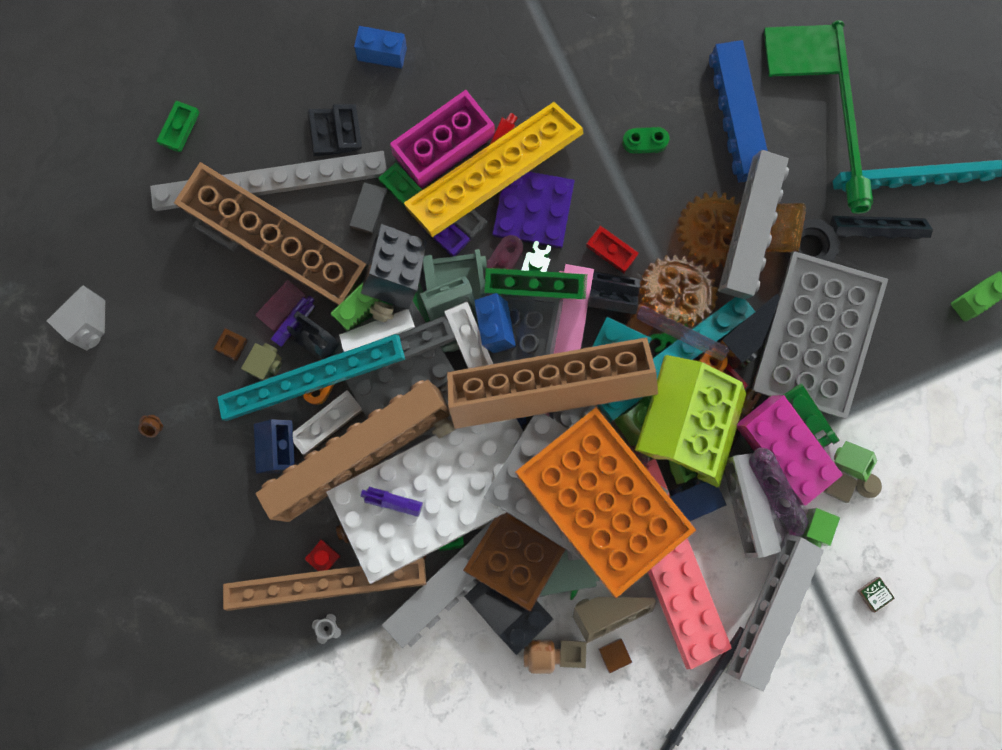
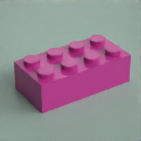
(443, 139)
(798, 452)

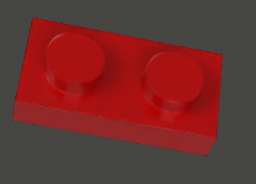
(612, 249)

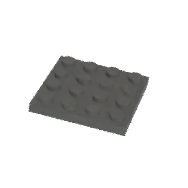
(381, 385)

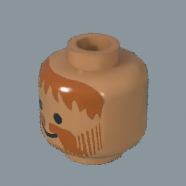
(541, 657)

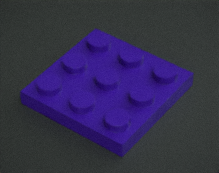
(535, 209)

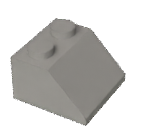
(81, 319)

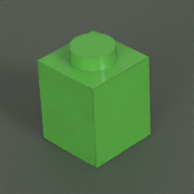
(855, 460)
(820, 527)

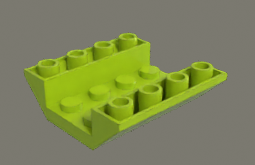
(693, 417)

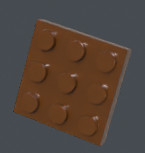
(514, 560)

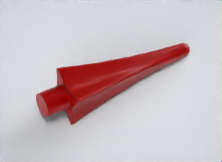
(504, 127)

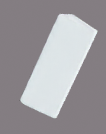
(377, 330)

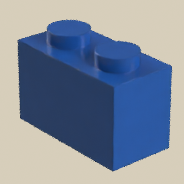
(380, 47)
(494, 323)

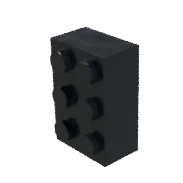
(394, 267)

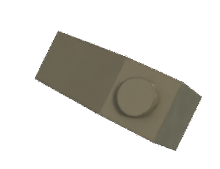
(607, 614)

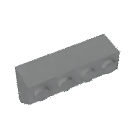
(751, 509)

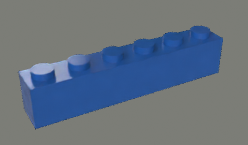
(738, 105)

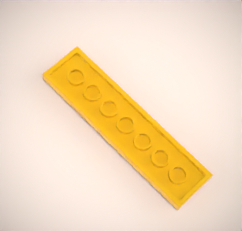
(493, 169)

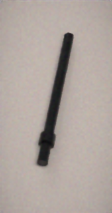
(674, 735)

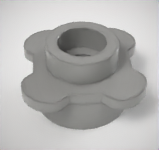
(319, 625)

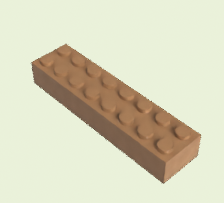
(271, 234)
(551, 383)
(354, 452)

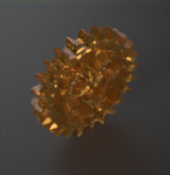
(693, 227)
(696, 289)

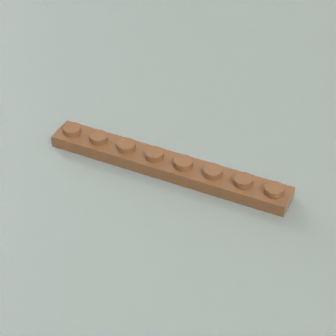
(317, 586)

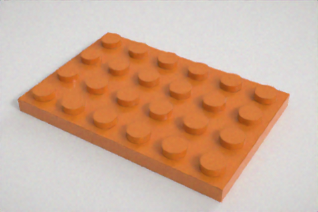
(605, 502)

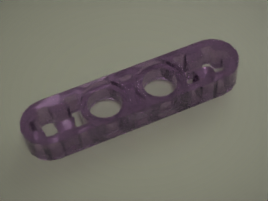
(774, 493)

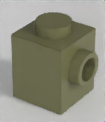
(262, 362)

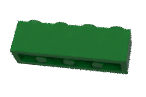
(536, 283)

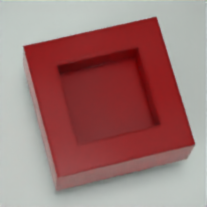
(322, 556)

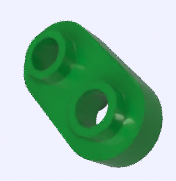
(647, 141)

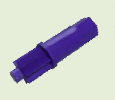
(305, 307)
(391, 501)

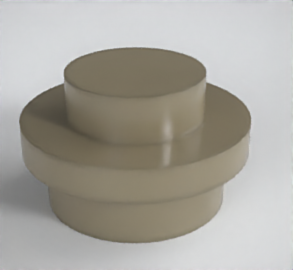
(382, 311)
(443, 427)
(870, 488)

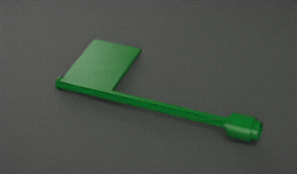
(822, 52)

